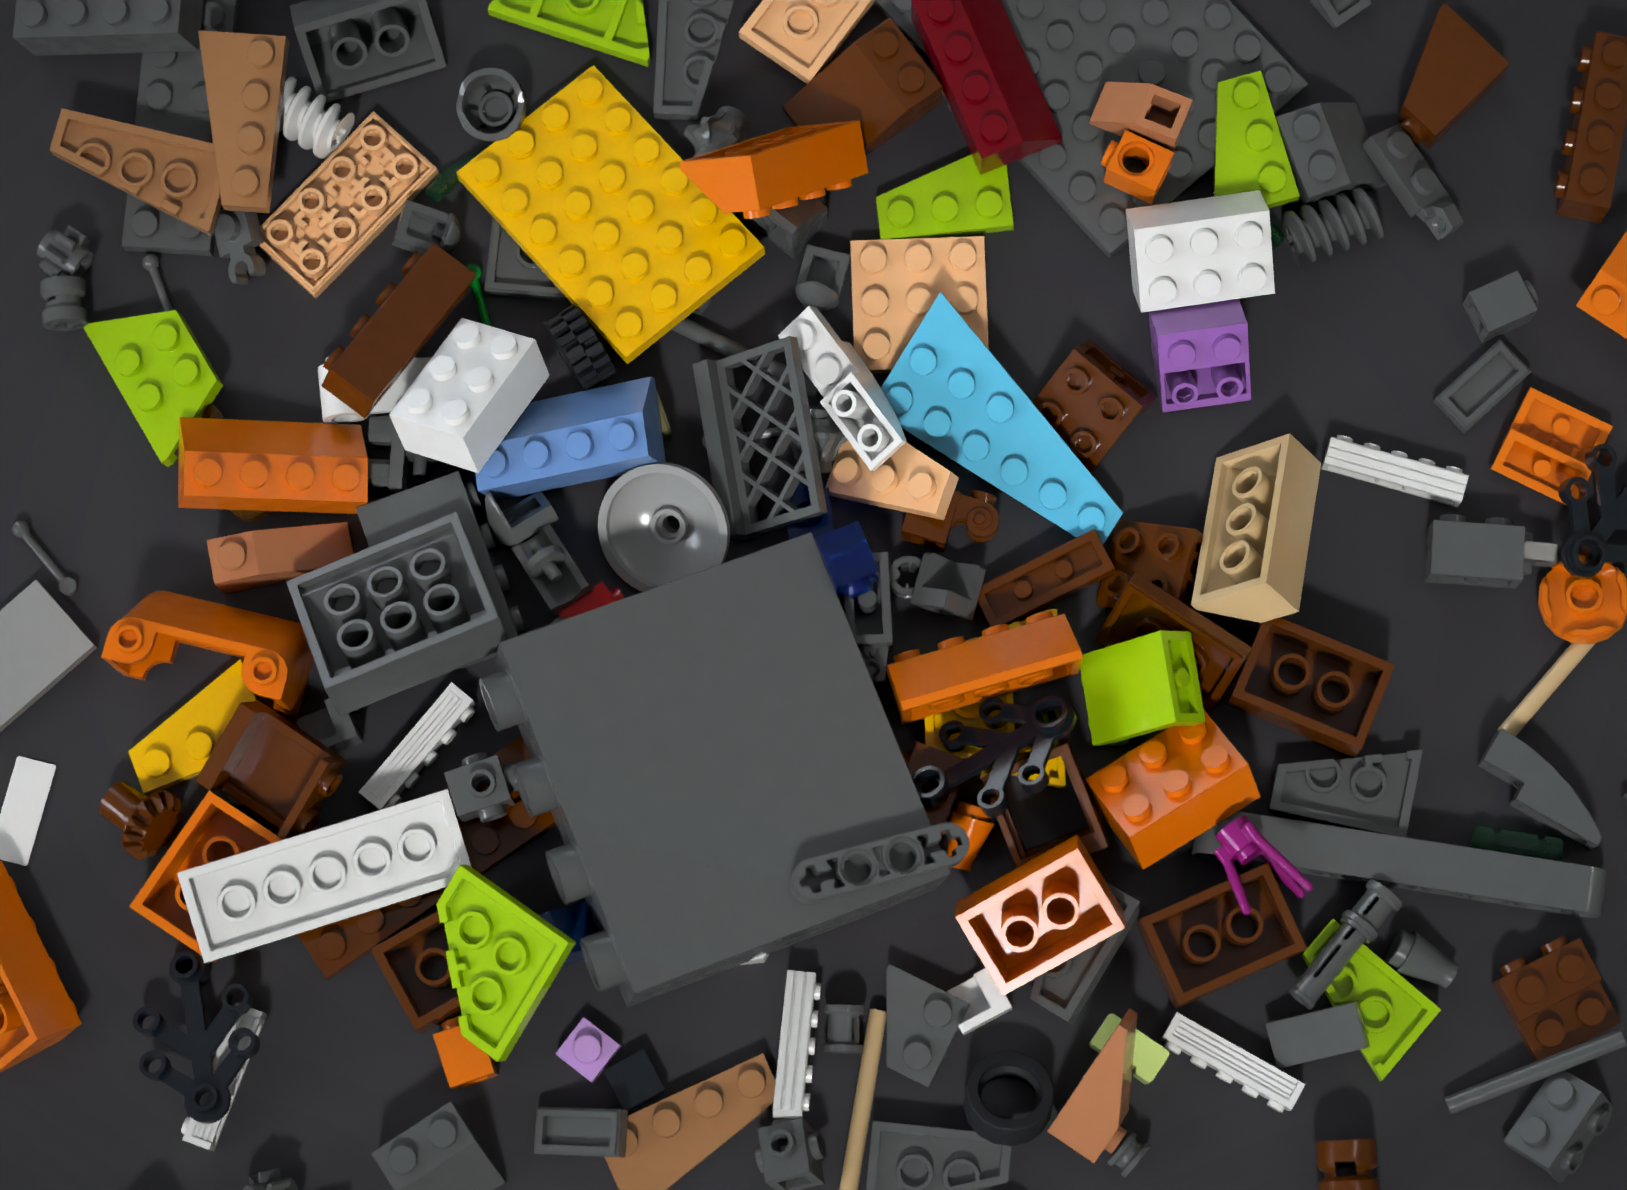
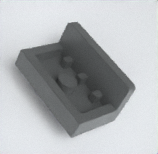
(1560, 1124)

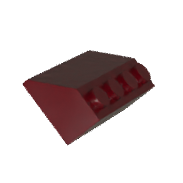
(985, 79)

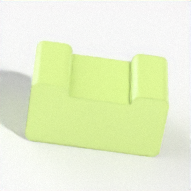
(1147, 1056)

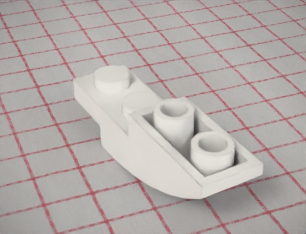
(847, 388)

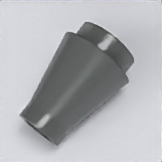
(1418, 958)

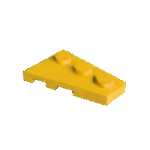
(187, 738)

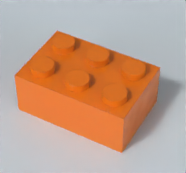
(1172, 789)
(209, 835)
(1040, 915)

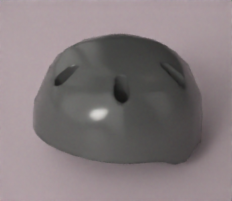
(495, 109)

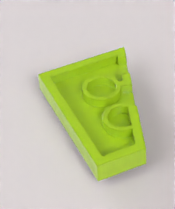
(947, 204)
(1388, 1003)

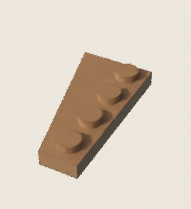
(245, 105)
(149, 164)
(691, 1125)

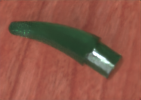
(448, 179)

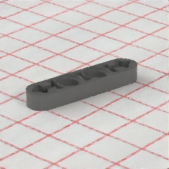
(881, 869)

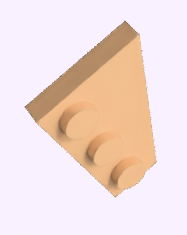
(902, 483)

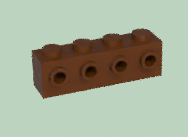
(1596, 132)
(397, 330)

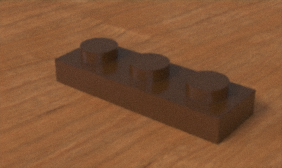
(1045, 580)

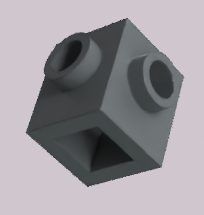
(466, 781)
(790, 1154)

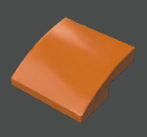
(1549, 444)

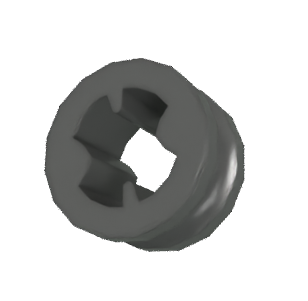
(894, 575)
(1128, 1154)

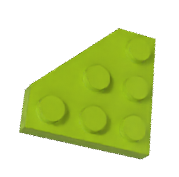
(497, 959)

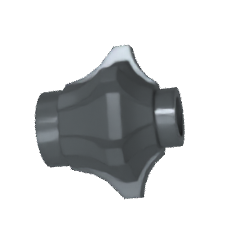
(718, 131)
(827, 438)

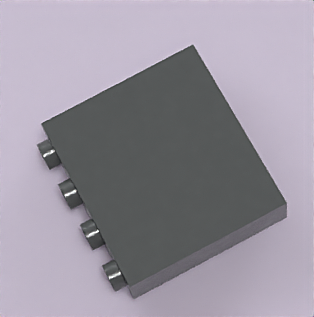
(701, 758)

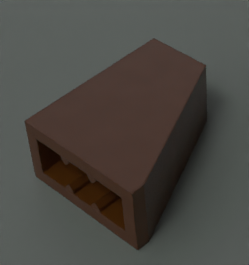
(1449, 78)

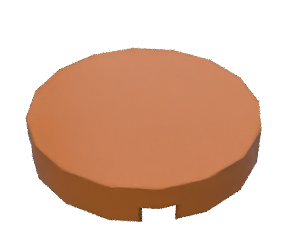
(1583, 607)

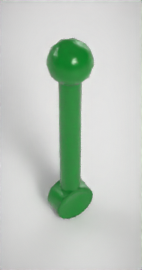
(478, 294)

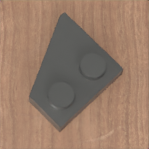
(919, 1025)

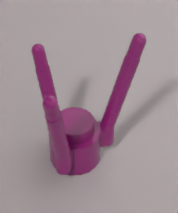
(1244, 842)

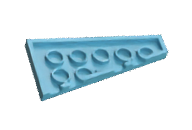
(975, 413)

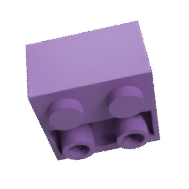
(1201, 355)

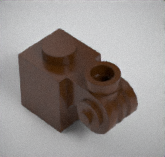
(975, 512)

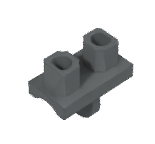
(392, 473)
(552, 569)

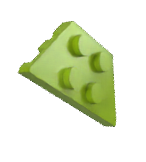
(602, 25)
(157, 372)

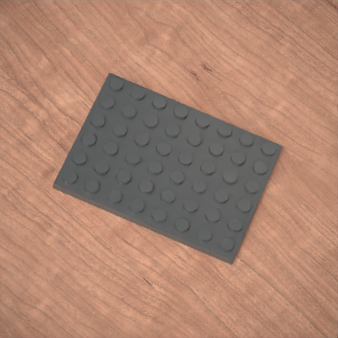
(1158, 42)

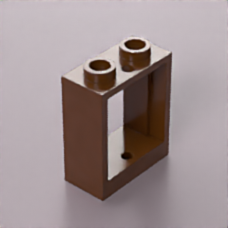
(1092, 836)

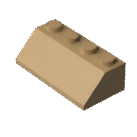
(1257, 531)

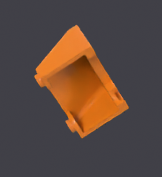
(272, 648)

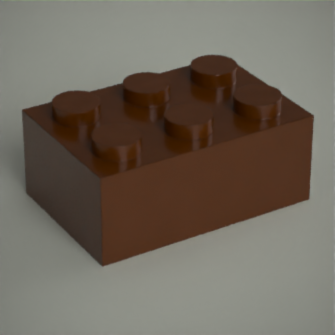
(1311, 685)
(1212, 944)
(420, 973)

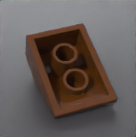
(874, 82)

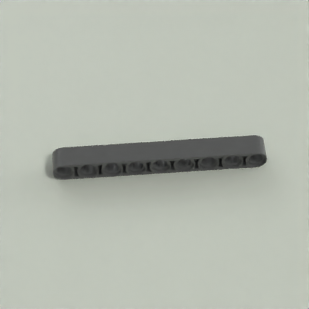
(1425, 866)

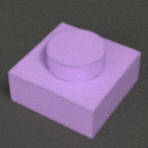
(588, 1050)

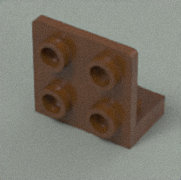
(1092, 402)
(1158, 553)

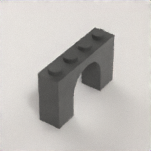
(430, 502)

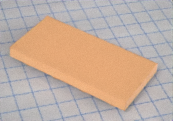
(345, 204)

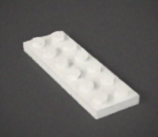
(323, 875)

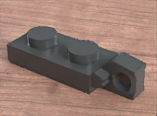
(1413, 180)

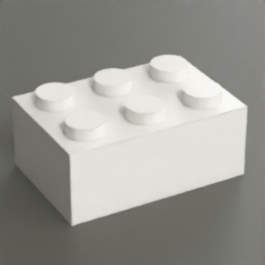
(1200, 251)
(469, 395)

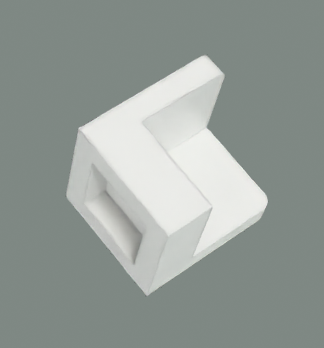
(985, 1001)

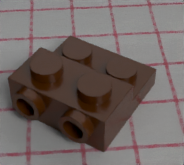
(1556, 998)

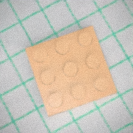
(899, 283)

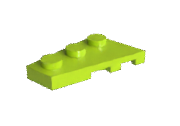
(1250, 143)

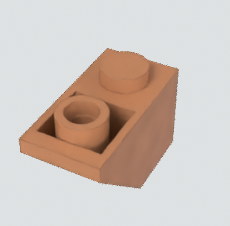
(1142, 110)

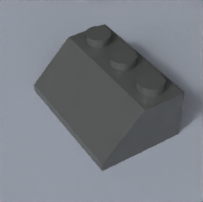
(365, 43)

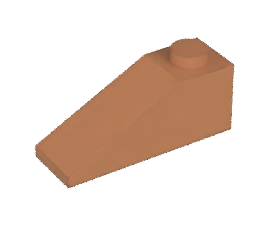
(276, 554)
(1101, 1099)

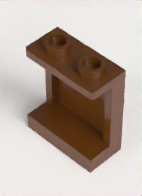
(273, 768)

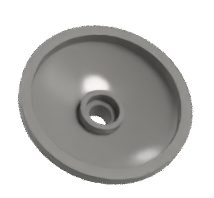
(637, 529)

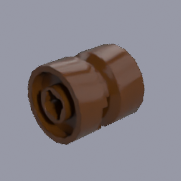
(1357, 1151)

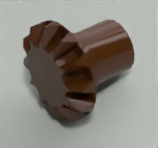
(144, 819)

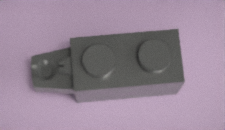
(1482, 552)
(872, 622)

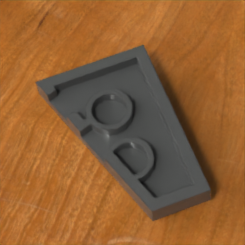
(1350, 793)
(1071, 983)
(933, 1159)

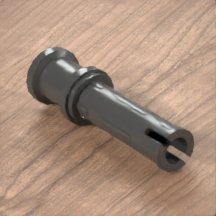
(1357, 927)

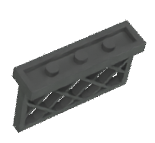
(732, 448)

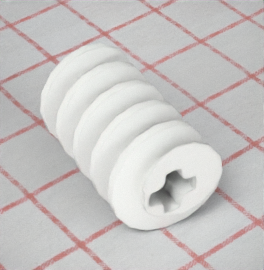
(311, 123)

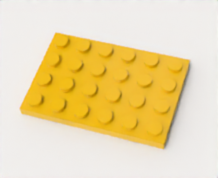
(610, 214)

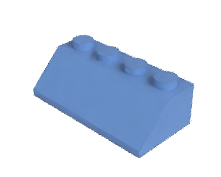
(576, 440)

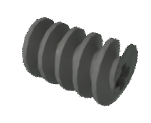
(1331, 224)

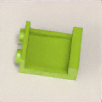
(1141, 687)

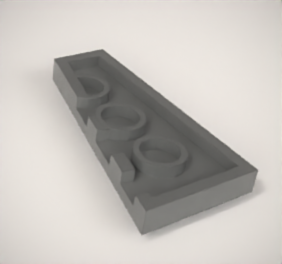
(686, 54)

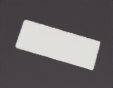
(24, 808)

